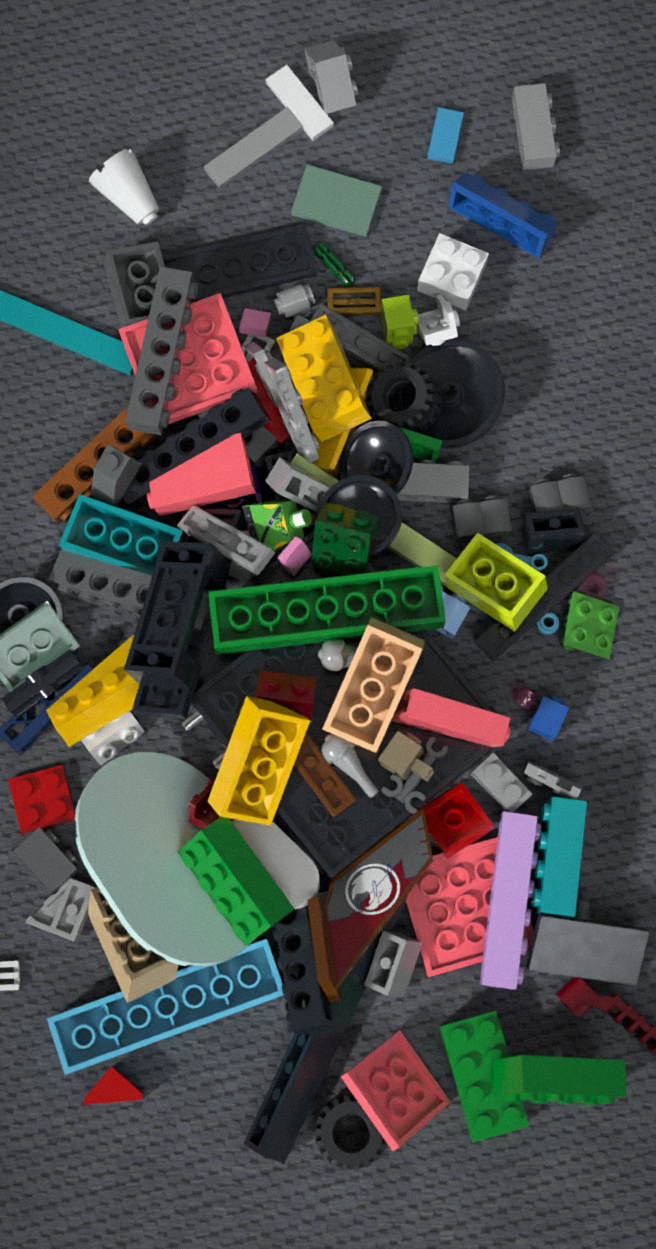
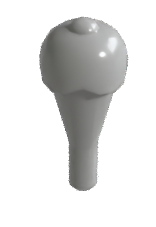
(336, 654)
(342, 754)

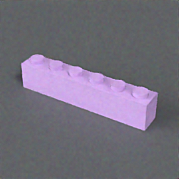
(508, 901)

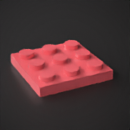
(396, 1090)

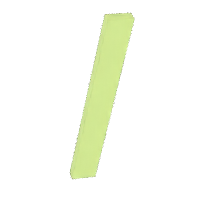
(407, 543)

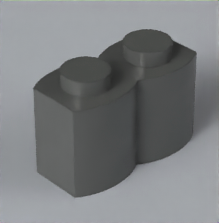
(564, 494)
(486, 518)

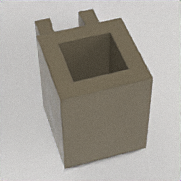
(404, 756)

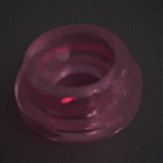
(599, 582)
(524, 697)

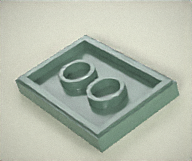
(336, 200)
(33, 643)

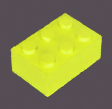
(496, 582)

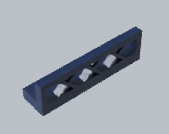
(41, 722)

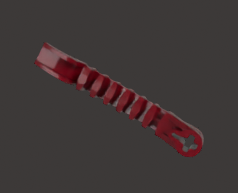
(580, 998)

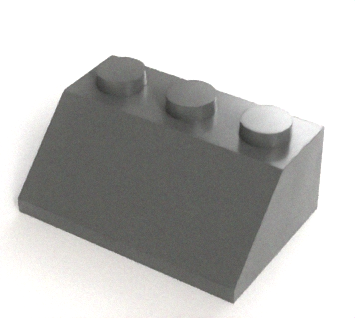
(133, 279)

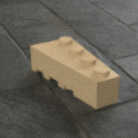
(133, 965)

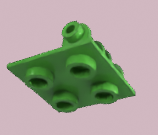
(590, 625)

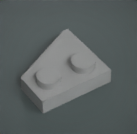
(560, 784)
(64, 911)

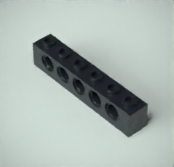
(252, 417)
(318, 1013)

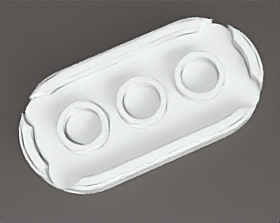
(283, 860)

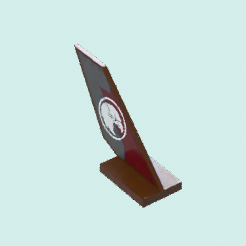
(365, 899)

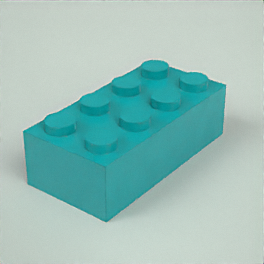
(116, 535)
(560, 856)

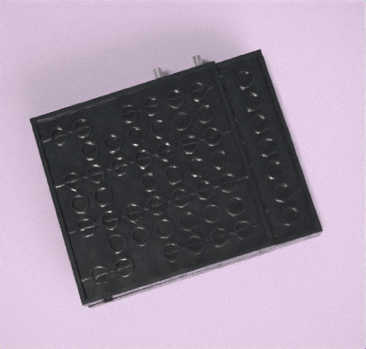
(348, 836)

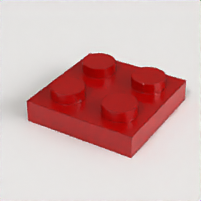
(42, 799)
(456, 820)

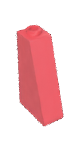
(205, 479)
(451, 718)

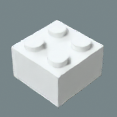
(452, 271)

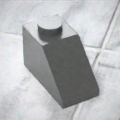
(113, 475)

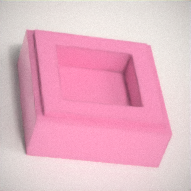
(255, 322)
(294, 556)

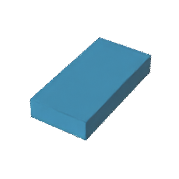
(445, 135)

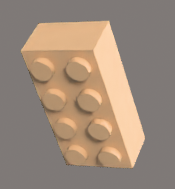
(374, 684)

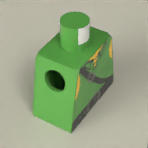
(276, 522)

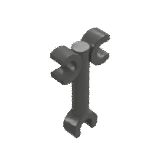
(404, 792)

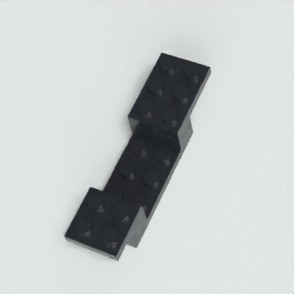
(167, 620)

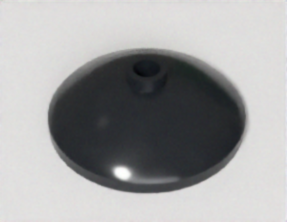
(372, 448)
(373, 496)
(24, 594)

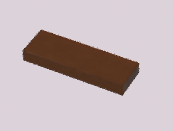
(322, 778)

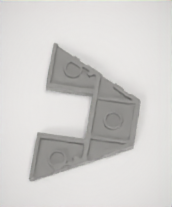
(286, 398)

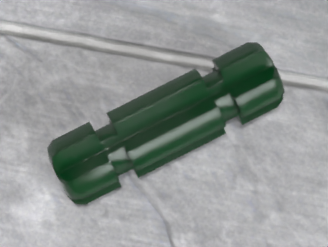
(334, 264)

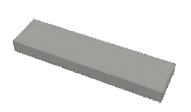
(253, 148)
(227, 539)

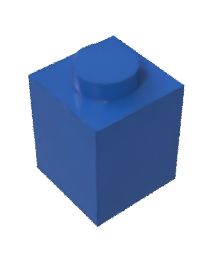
(548, 717)

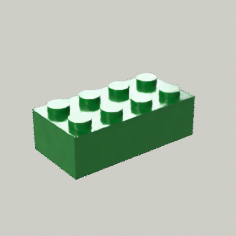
(235, 879)
(470, 1049)
(559, 1080)

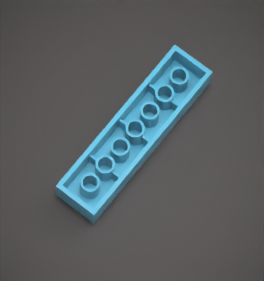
(193, 999)

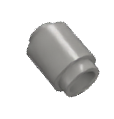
(294, 300)

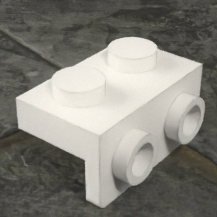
(438, 324)
(113, 737)

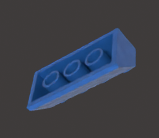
(502, 214)

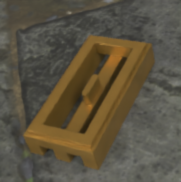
(355, 310)

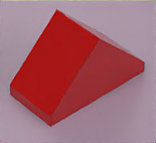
(114, 1087)

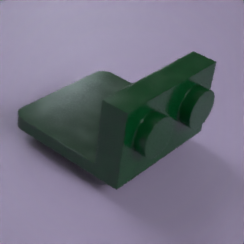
(343, 539)

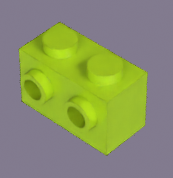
(398, 321)

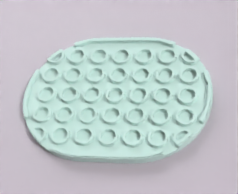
(130, 839)

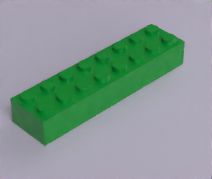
(325, 609)

